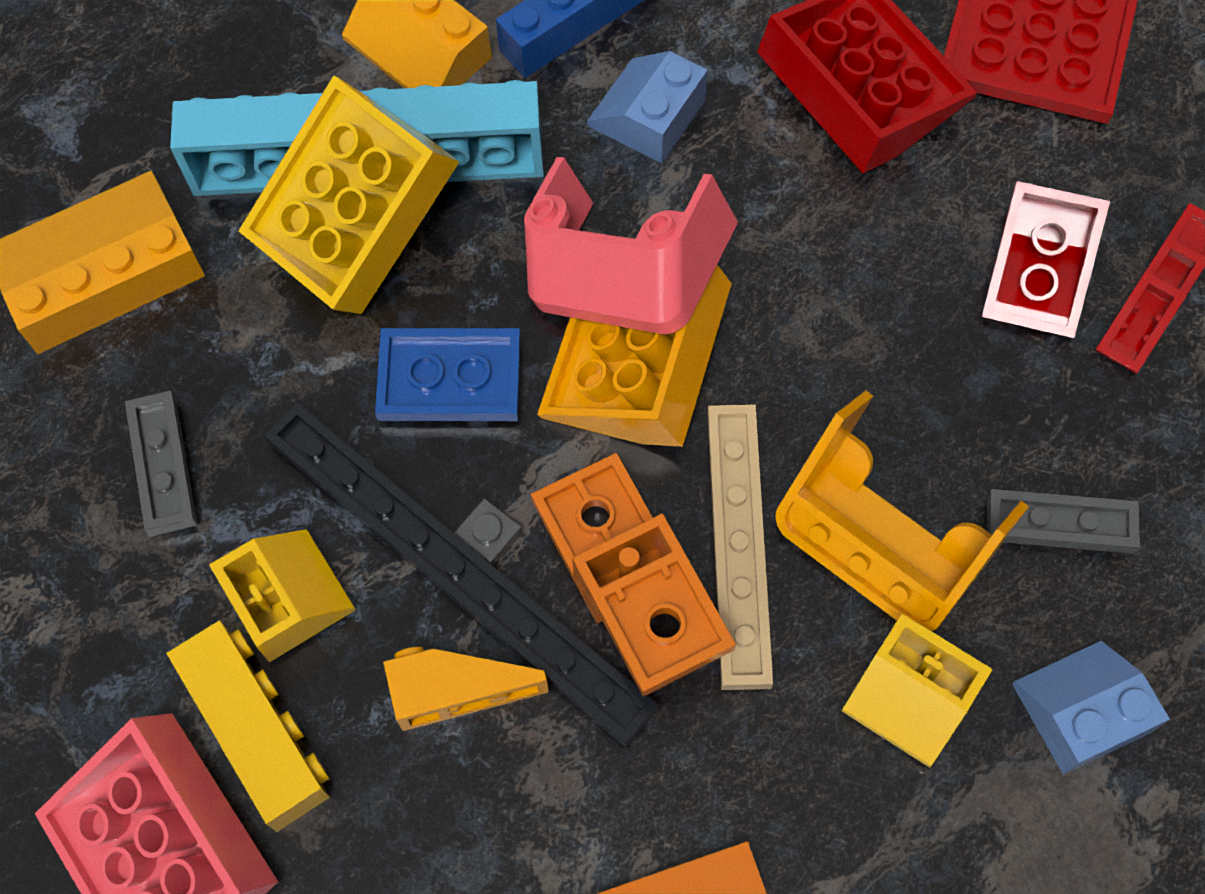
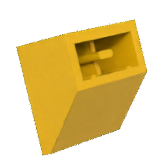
(282, 590)
(916, 690)

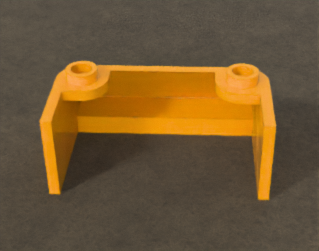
(872, 541)

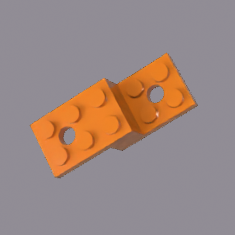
(632, 574)

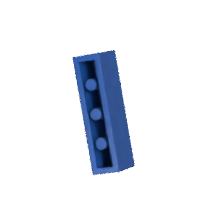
(545, 29)

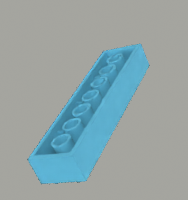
(242, 139)

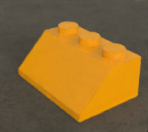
(419, 40)

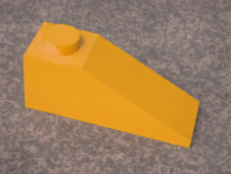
(446, 685)

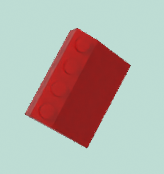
(863, 74)

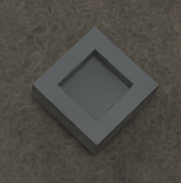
(489, 532)

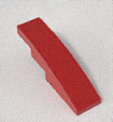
(1158, 293)

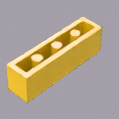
(249, 726)

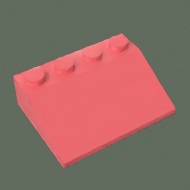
(151, 820)

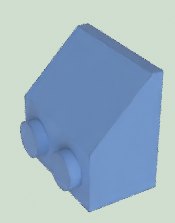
(652, 103)
(1089, 705)

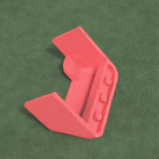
(618, 279)

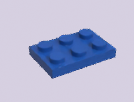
(448, 374)

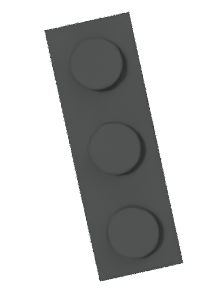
(160, 463)
(1067, 521)

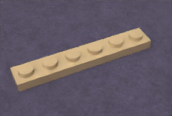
(739, 546)

